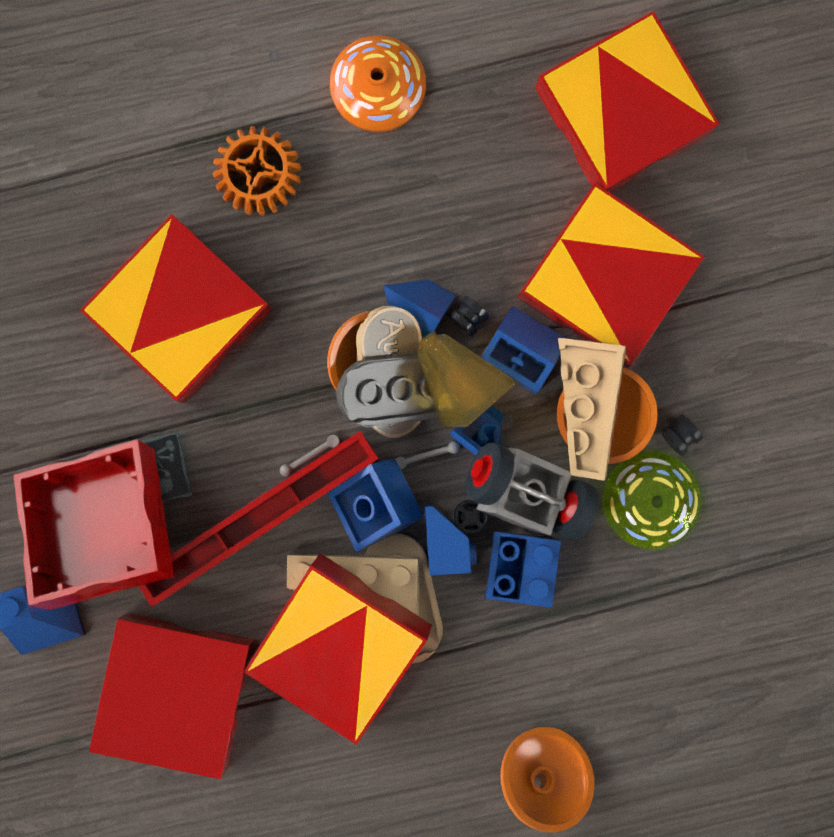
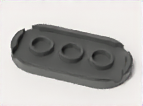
(385, 392)

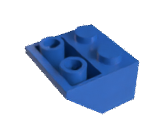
(523, 350)
(523, 568)

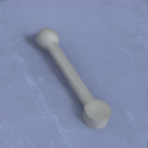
(453, 447)
(286, 470)

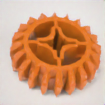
(260, 144)

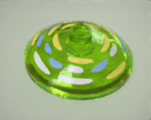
(630, 496)

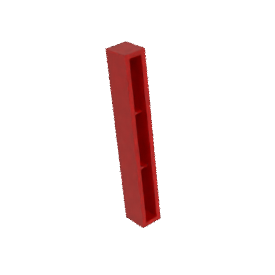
(263, 515)

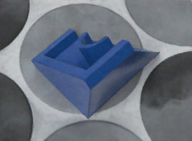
(423, 300)
(481, 431)

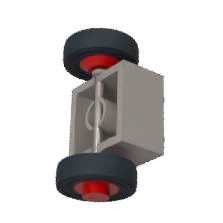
(531, 492)

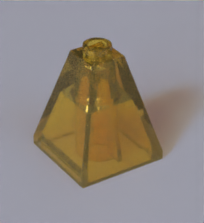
(459, 380)

